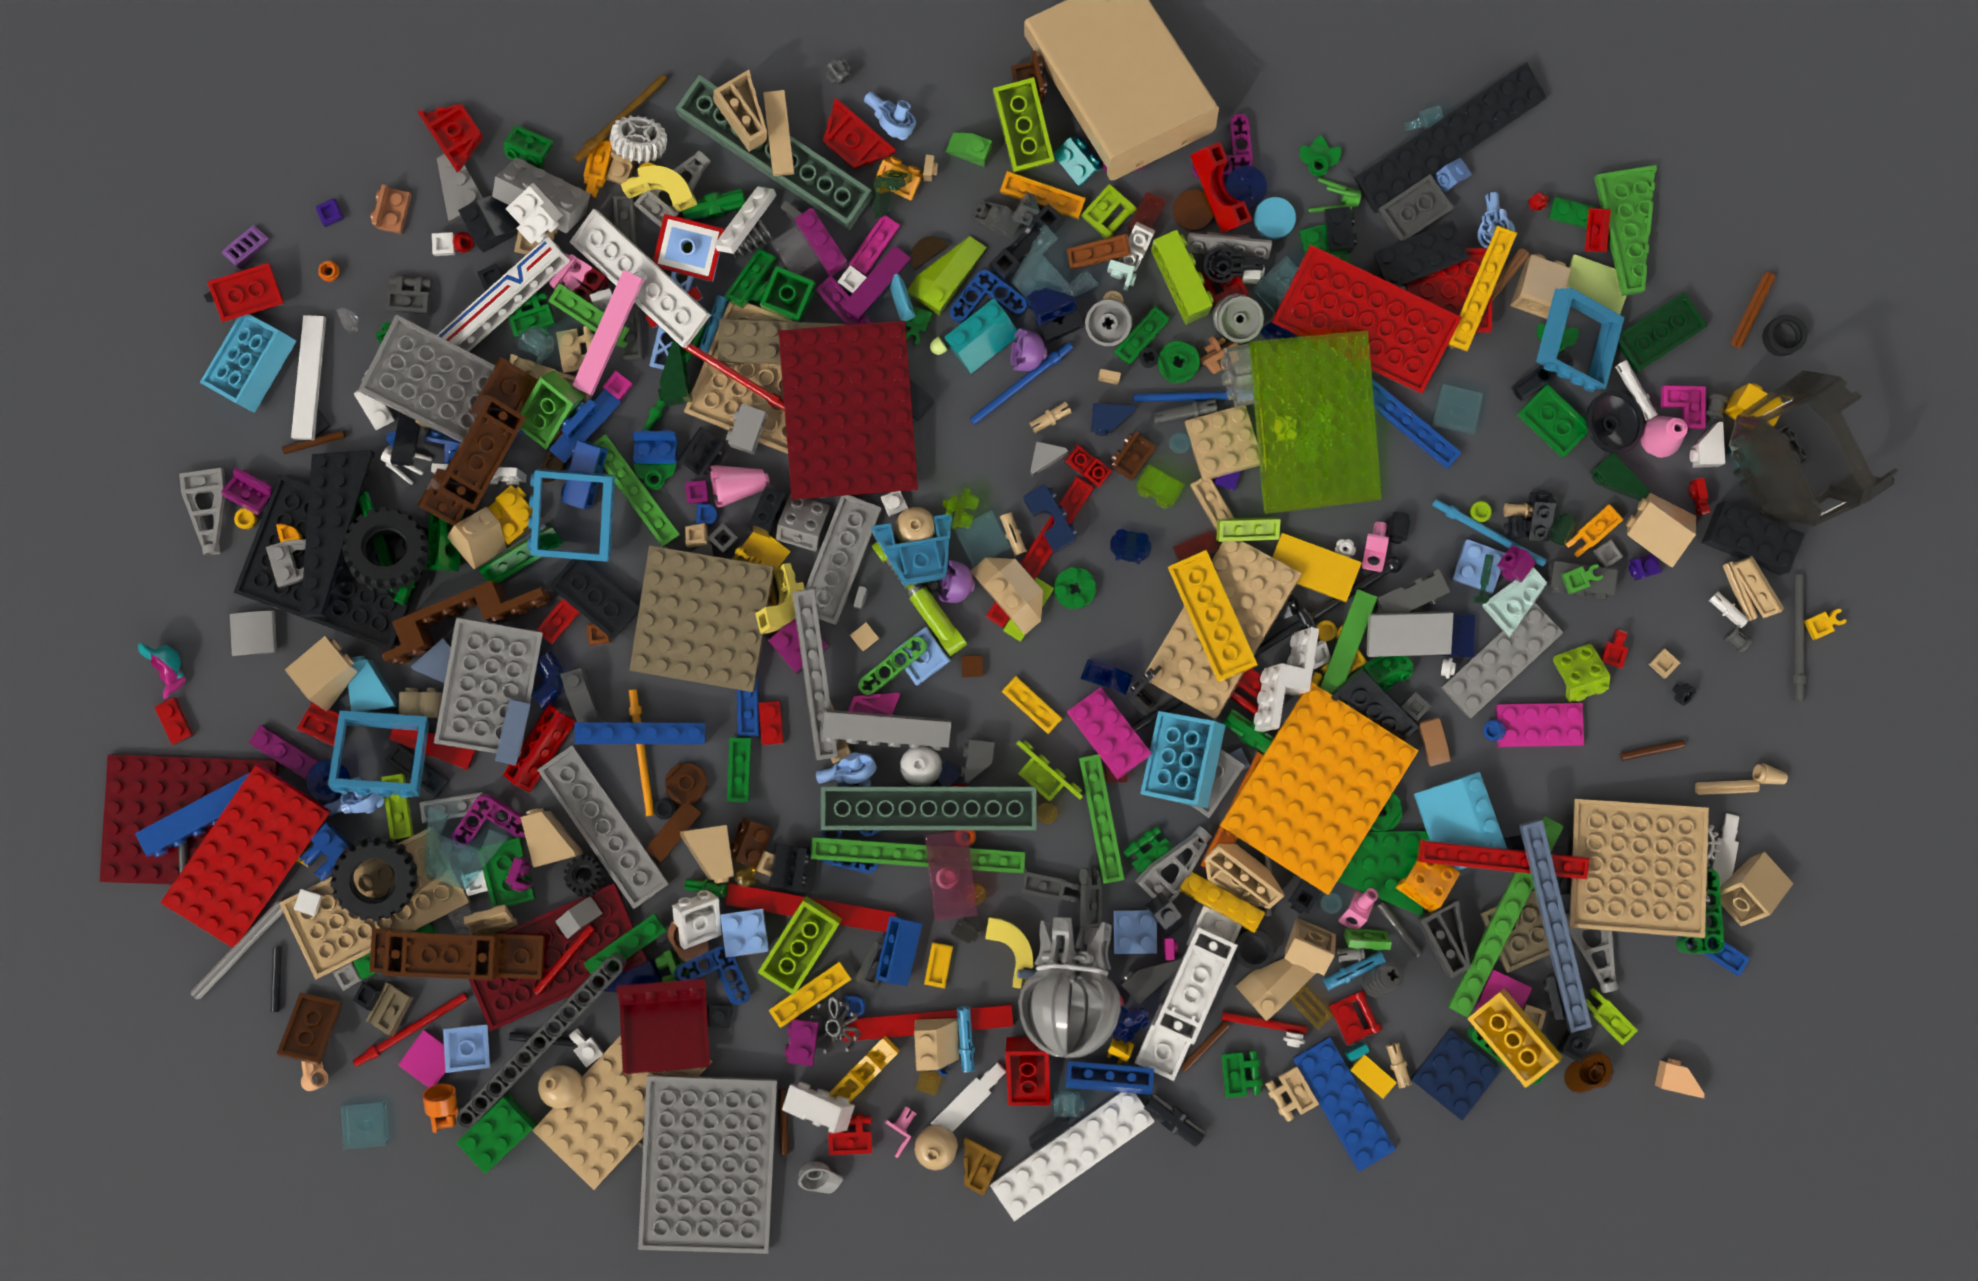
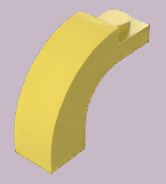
(663, 179)
(776, 617)
(1011, 935)

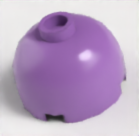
(1028, 350)
(957, 583)

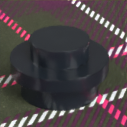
(664, 808)

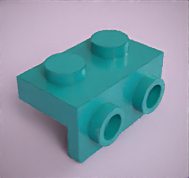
(1077, 160)

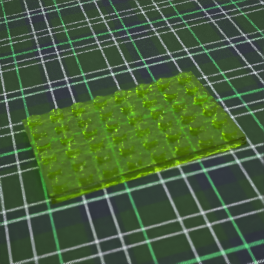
(1315, 421)

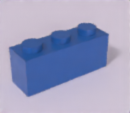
(587, 459)
(898, 951)

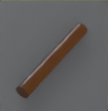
(311, 443)
(1652, 750)
(1202, 1049)
(783, 1118)

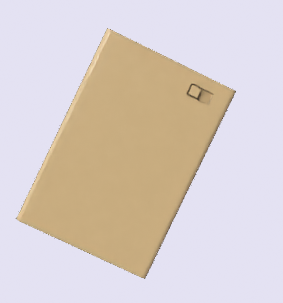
(1122, 79)

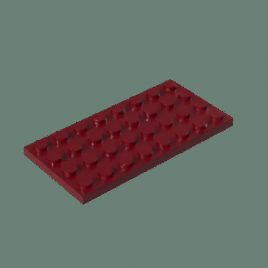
(513, 998)

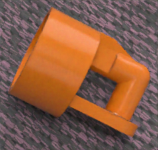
(438, 1102)

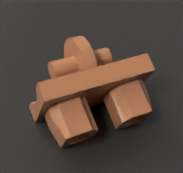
(1211, 359)

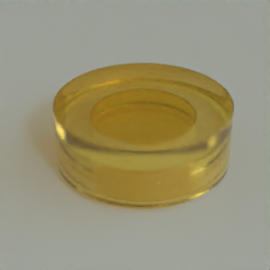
(1047, 813)

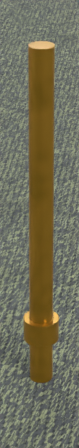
(592, 144)

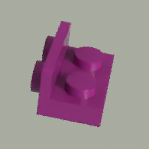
(519, 869)

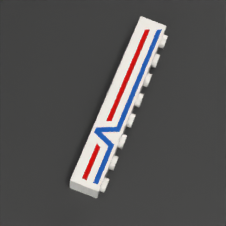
(505, 295)

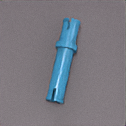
(713, 323)
(1330, 982)
(966, 1046)

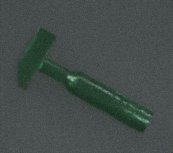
(1487, 566)

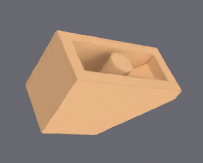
(1677, 1078)

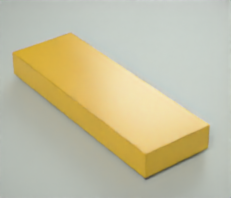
(1031, 705)

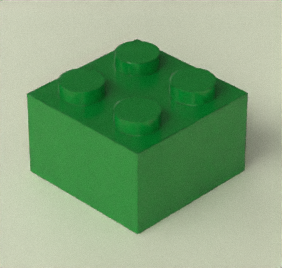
(788, 294)

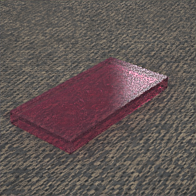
(951, 875)

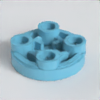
(1274, 218)

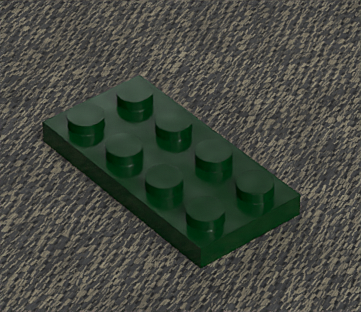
(1660, 332)

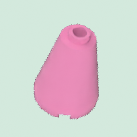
(1663, 435)
(736, 483)

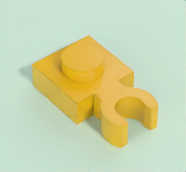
(1823, 624)

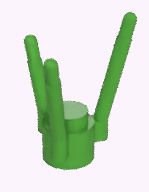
(1349, 196)

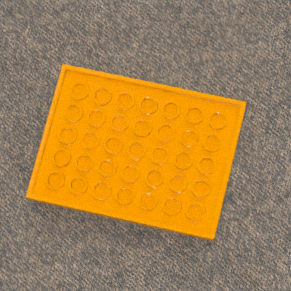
(1318, 788)

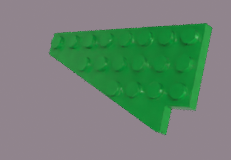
(1382, 863)

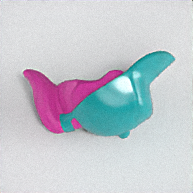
(168, 665)

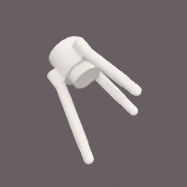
(386, 455)

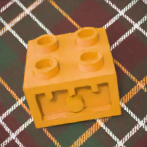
(1428, 884)

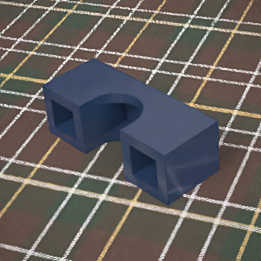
(1042, 501)

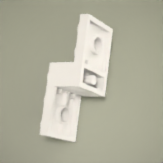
(1286, 679)

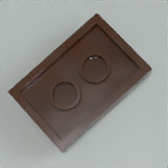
(309, 1028)

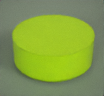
(1480, 511)

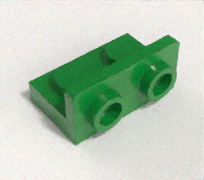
(527, 146)
(1389, 670)

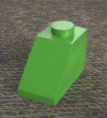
(970, 147)

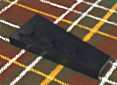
(1373, 702)

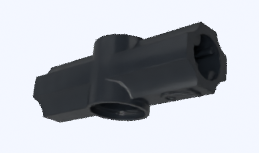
(1533, 382)
(1174, 1120)

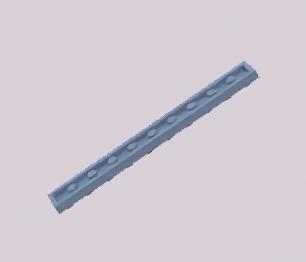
(1555, 925)

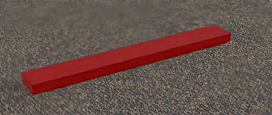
(1040, 549)
(1496, 858)
(788, 904)
(904, 1024)

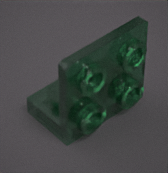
(883, 185)

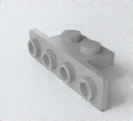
(1250, 247)

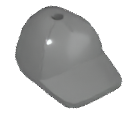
(818, 1177)

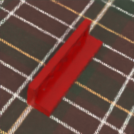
(541, 750)

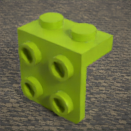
(1582, 672)

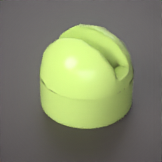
(937, 346)

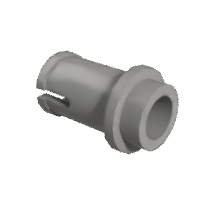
(1351, 954)

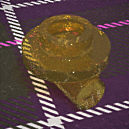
(745, 877)
(980, 893)

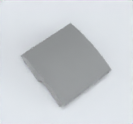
(253, 633)

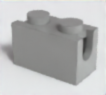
(747, 428)

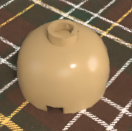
(915, 525)
(560, 1087)
(936, 1147)

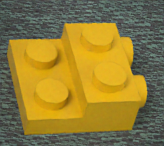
(512, 512)

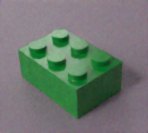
(496, 1133)

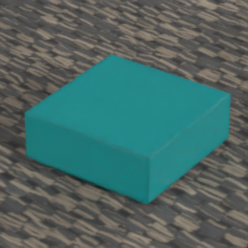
(1356, 1051)

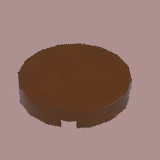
(1192, 210)
(686, 783)

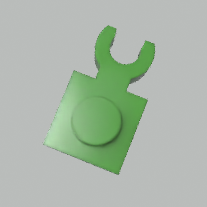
(1579, 579)

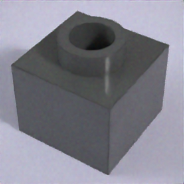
(717, 535)

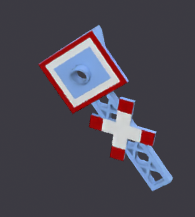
(698, 263)

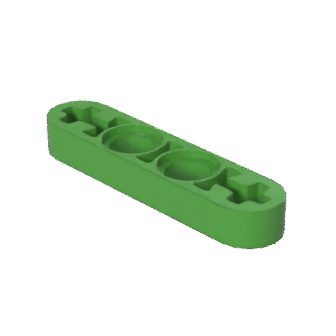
(895, 668)

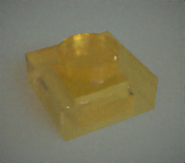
(928, 1082)

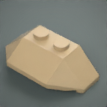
(1012, 590)
(1242, 876)

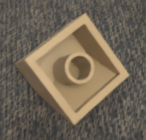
(478, 537)
(1310, 947)
(936, 1043)

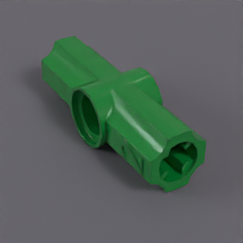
(715, 205)
(1246, 731)

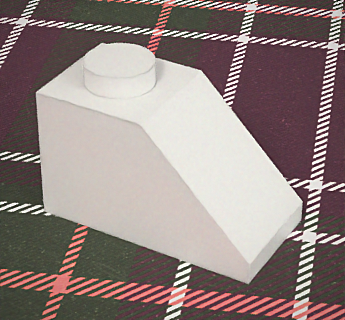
(1709, 449)

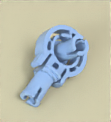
(892, 118)
(1492, 218)
(852, 770)
(355, 803)

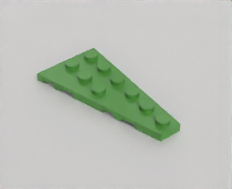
(1630, 200)

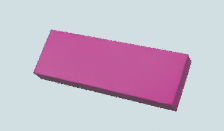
(874, 245)

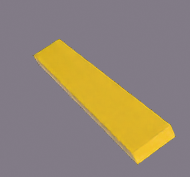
(1482, 287)

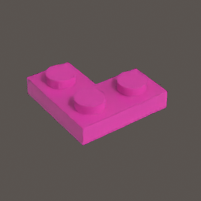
(1691, 400)

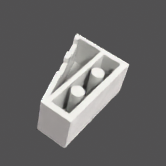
(818, 1107)

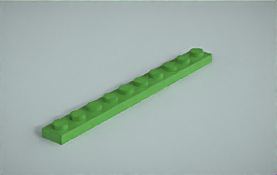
(909, 854)
(1497, 932)

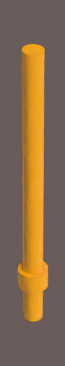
(635, 711)

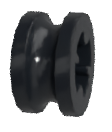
(1146, 351)

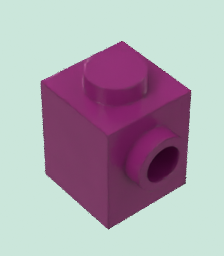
(1516, 564)

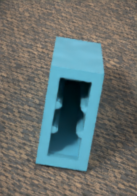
(369, 689)

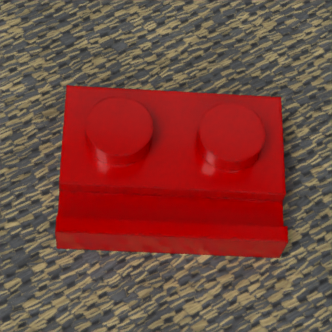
(319, 724)

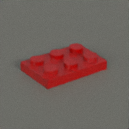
(245, 292)

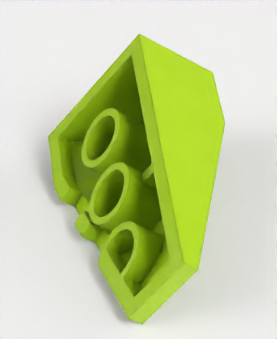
(942, 279)

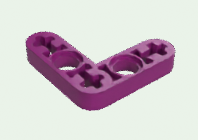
(1237, 154)
(491, 814)

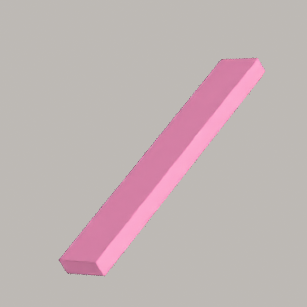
(608, 332)

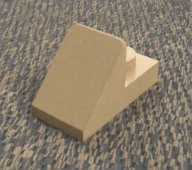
(620, 169)

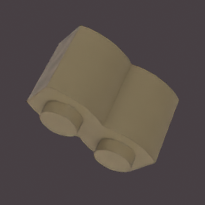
(420, 703)

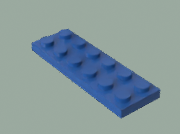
(1344, 1104)

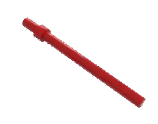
(773, 399)
(375, 1050)

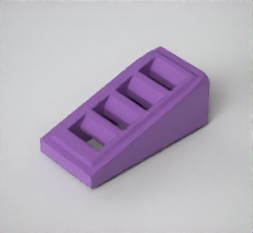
(235, 247)

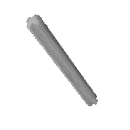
(237, 951)

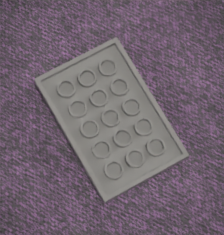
(426, 378)
(482, 674)

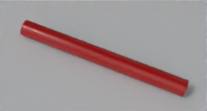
(564, 959)
(1272, 1024)

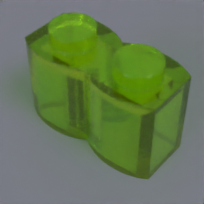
(1159, 486)

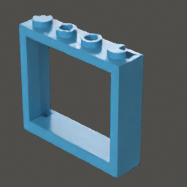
(1605, 346)
(606, 519)
(379, 720)

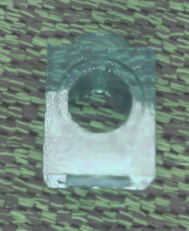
(1067, 1104)

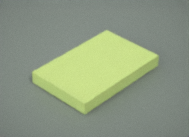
(1596, 282)

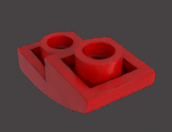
(1087, 466)

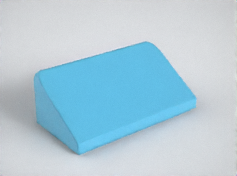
(901, 299)

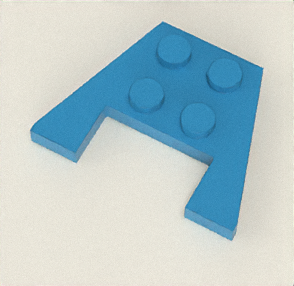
(920, 559)

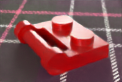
(1250, 683)
(1348, 1020)

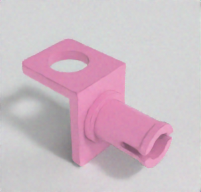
(1376, 546)
(1359, 908)
(901, 1126)

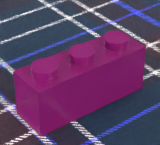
(820, 242)

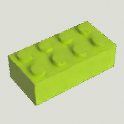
(1023, 125)
(1181, 276)
(799, 945)

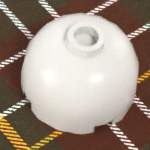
(921, 766)

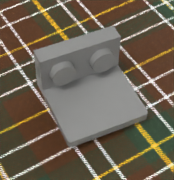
(802, 523)

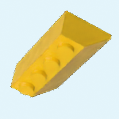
(1515, 1038)

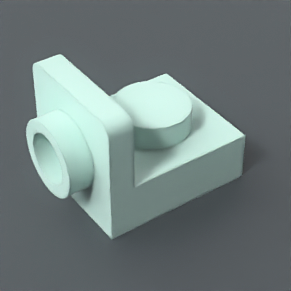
(1120, 270)

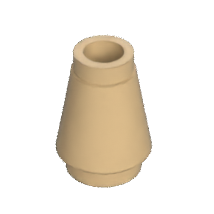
(1769, 775)

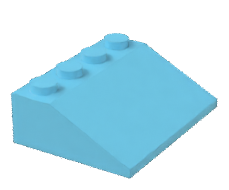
(248, 362)
(1183, 759)
(1460, 813)

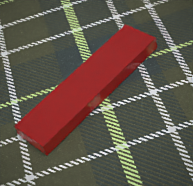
(454, 755)

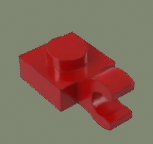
(1614, 653)

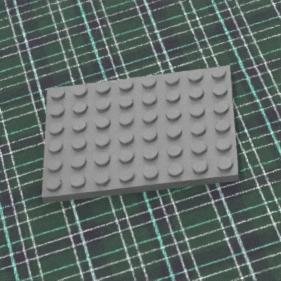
(707, 1164)

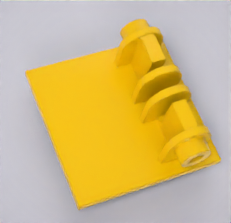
(762, 551)

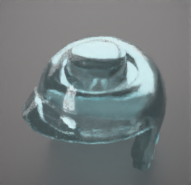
(538, 342)

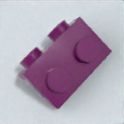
(248, 491)
(802, 1042)

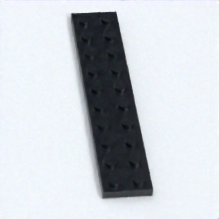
(1451, 136)

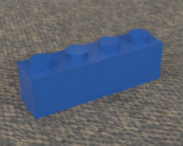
(1109, 1077)

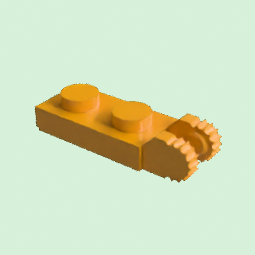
(1596, 529)

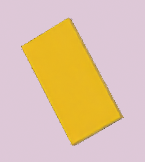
(1320, 568)

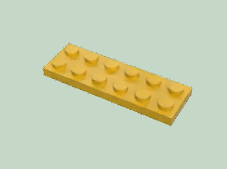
(1212, 616)

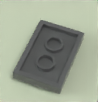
(1415, 208)

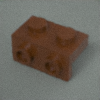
(1133, 456)
(749, 842)

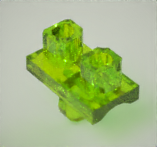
(966, 500)

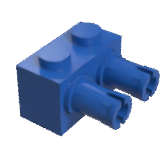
(329, 842)

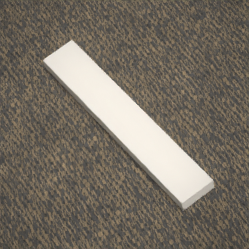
(308, 377)

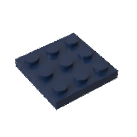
(1455, 1074)

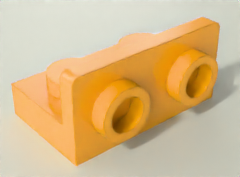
(894, 164)

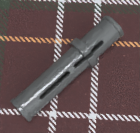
(1193, 409)

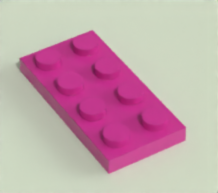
(1541, 724)
(1109, 733)

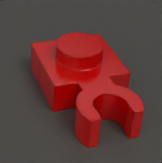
(1698, 492)

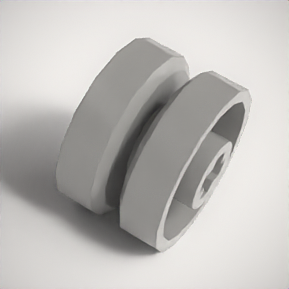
(1234, 329)
(1105, 334)

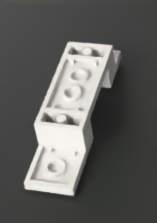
(1190, 995)

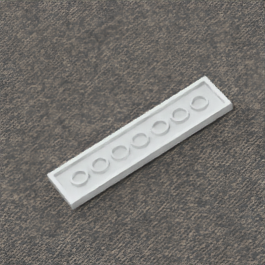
(659, 294)
(1071, 1153)

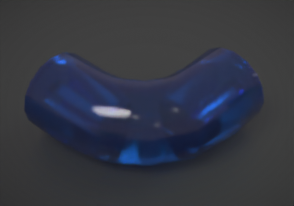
(552, 681)

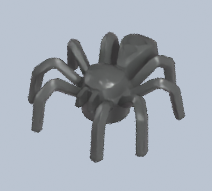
(837, 1026)

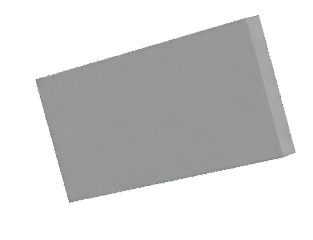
(1409, 634)

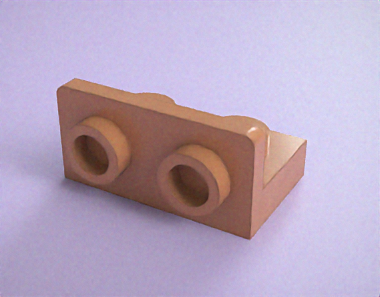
(391, 209)

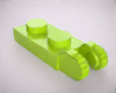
(1611, 1018)

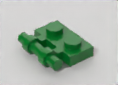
(535, 317)
(1154, 853)
(1234, 1074)

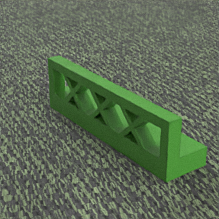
(582, 310)

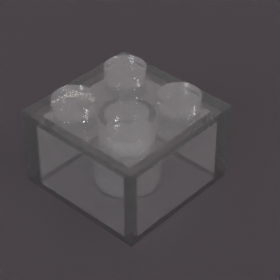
(1238, 375)

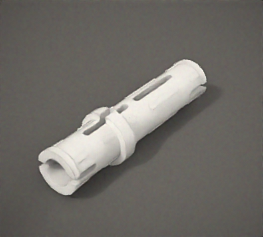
(1636, 390)

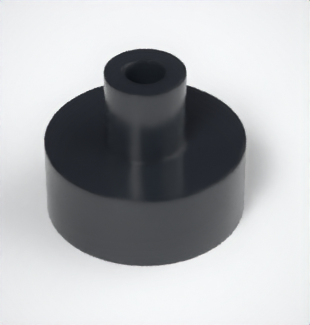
(1684, 693)

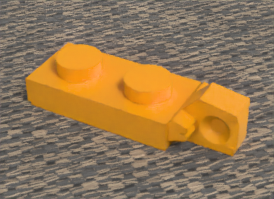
(597, 167)

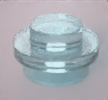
(1180, 443)
(1331, 903)

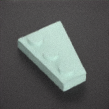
(1514, 601)

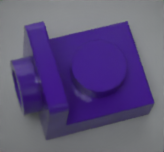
(1644, 567)

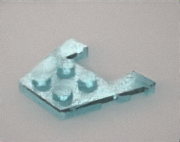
(1038, 272)
(453, 860)

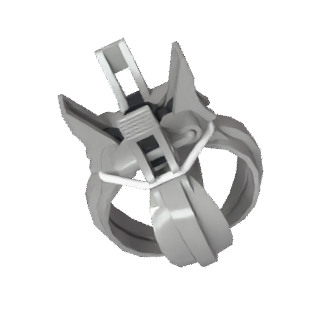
(1093, 997)

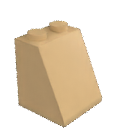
(1538, 283)
(1662, 528)
(323, 672)
(547, 838)
(711, 851)
(1754, 889)

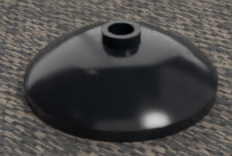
(1623, 422)

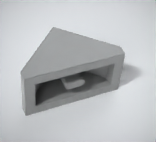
(1045, 456)
(578, 917)

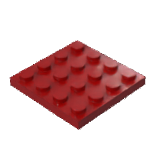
(1452, 286)

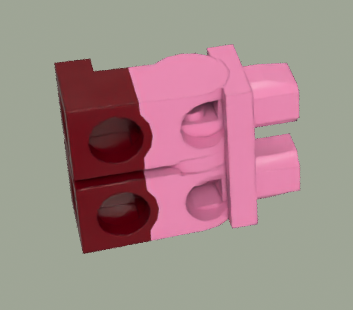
(579, 272)

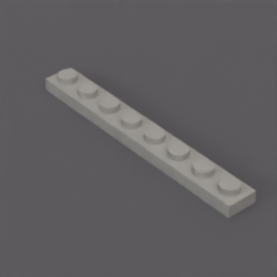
(813, 668)

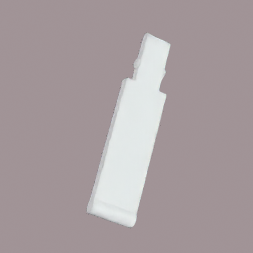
(1728, 849)
(969, 1099)

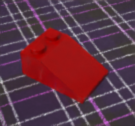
(1027, 1073)

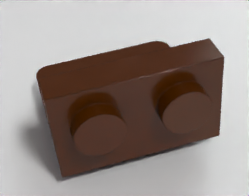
(1030, 70)

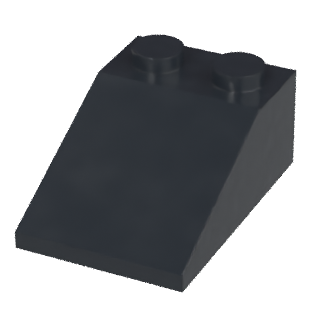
(489, 222)

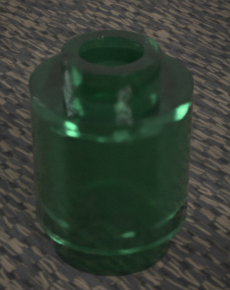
(1563, 529)

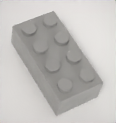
(565, 197)

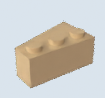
(741, 109)

